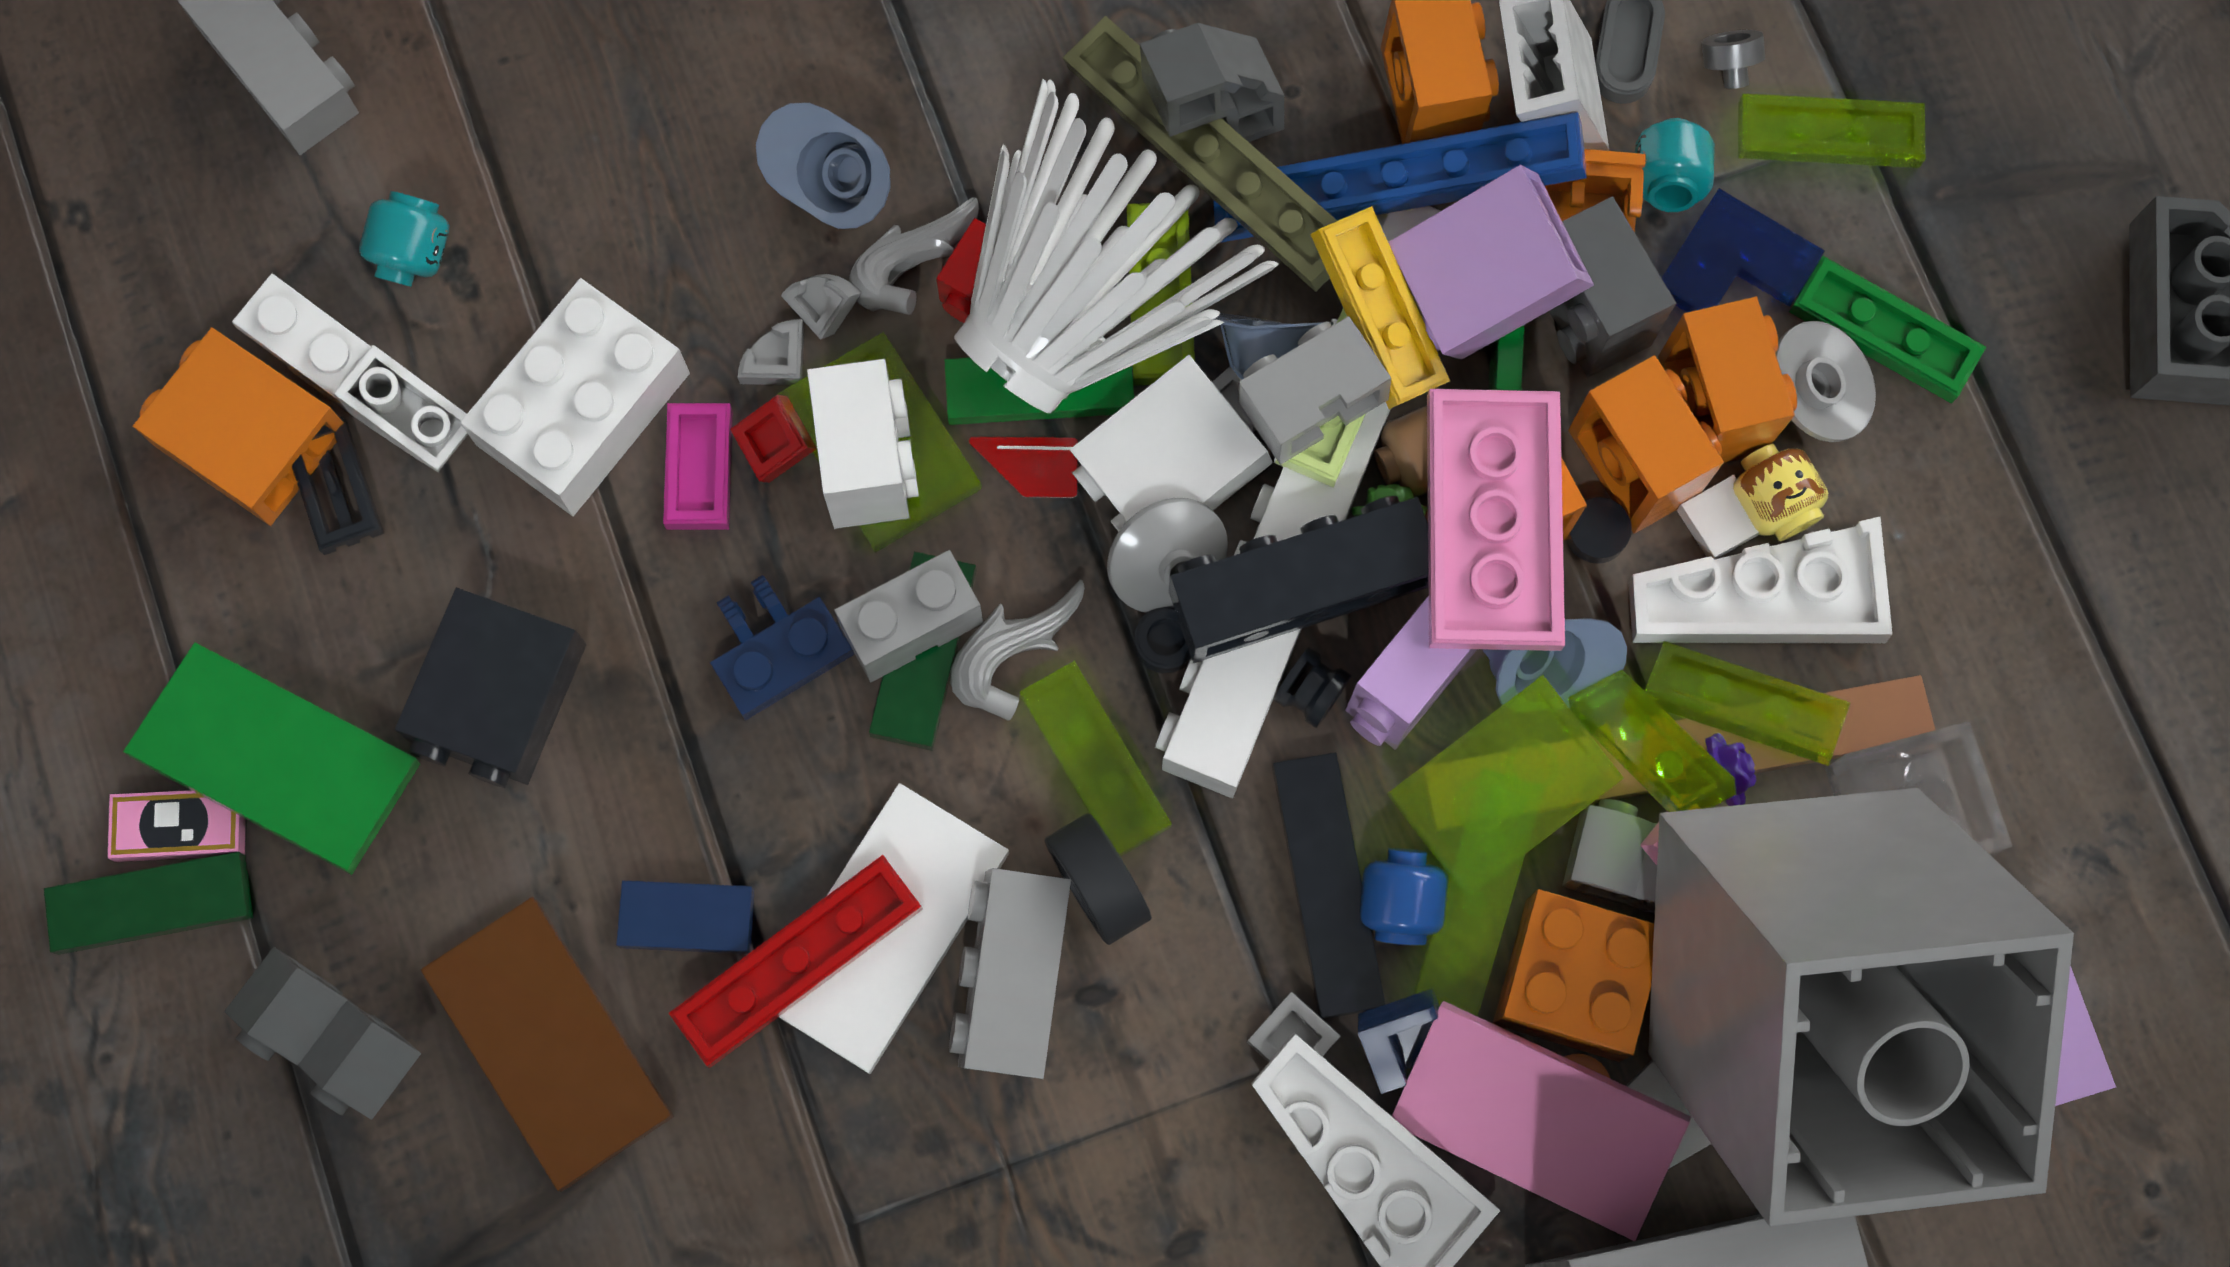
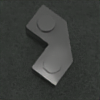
(1210, 76)
(330, 1038)

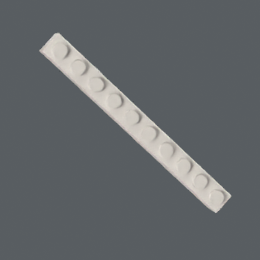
(1237, 688)

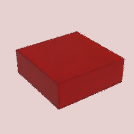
(773, 438)

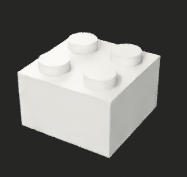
(858, 444)

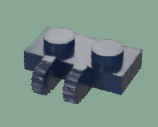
(782, 655)

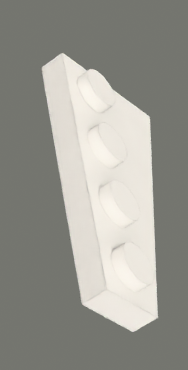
(1791, 592)

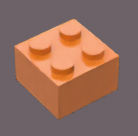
(1437, 67)
(1732, 374)
(1646, 442)
(1578, 976)

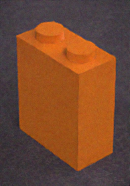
(237, 424)

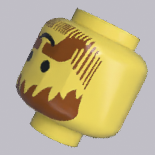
(1780, 491)

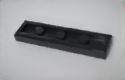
(1327, 885)

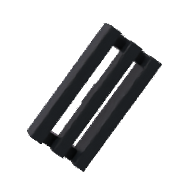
(350, 532)

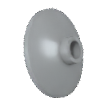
(1830, 381)
(1155, 542)

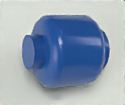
(1403, 897)

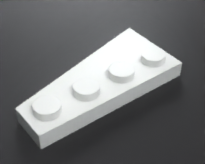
(1377, 1172)

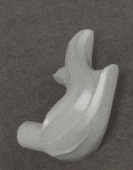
(897, 252)
(999, 640)

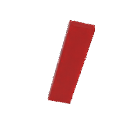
(795, 961)

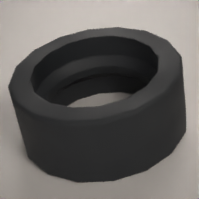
(1098, 878)

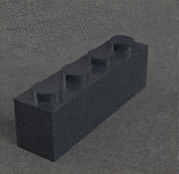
(1301, 579)

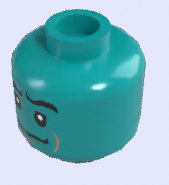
(1676, 164)
(404, 238)

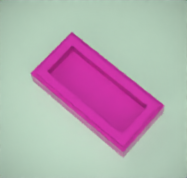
(698, 466)

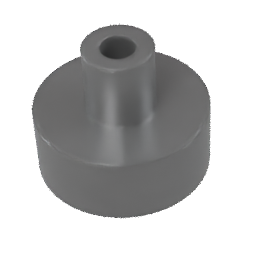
(1733, 54)

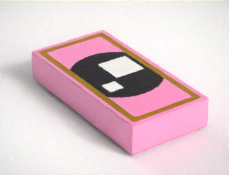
(171, 827)

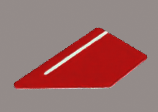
(1032, 463)

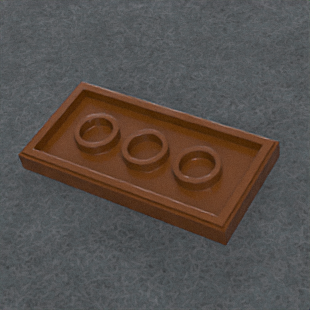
(547, 1044)

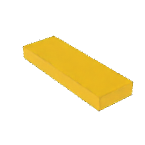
(1380, 303)

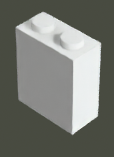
(1553, 65)
(1170, 444)

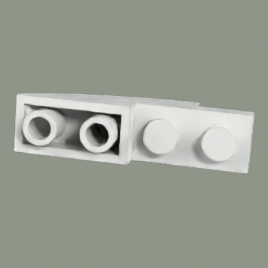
(353, 373)

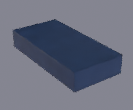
(685, 917)

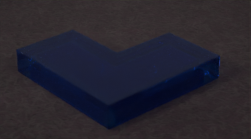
(1743, 243)

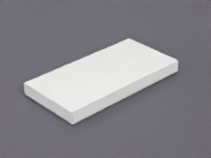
(938, 862)

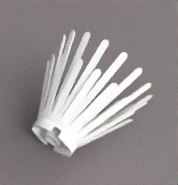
(1049, 283)

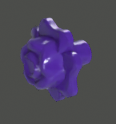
(1736, 762)

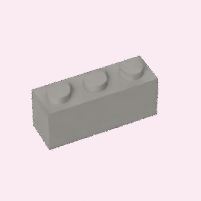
(277, 66)
(1011, 973)

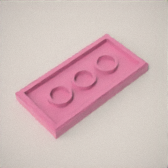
(1495, 520)
(1540, 1120)

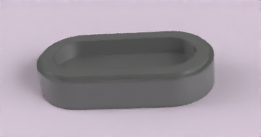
(1628, 48)

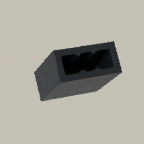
(490, 689)

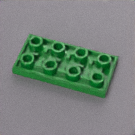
(272, 758)

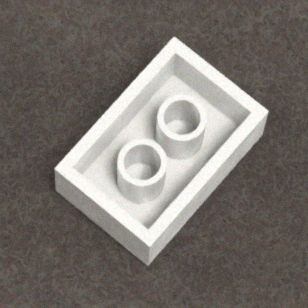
(576, 396)

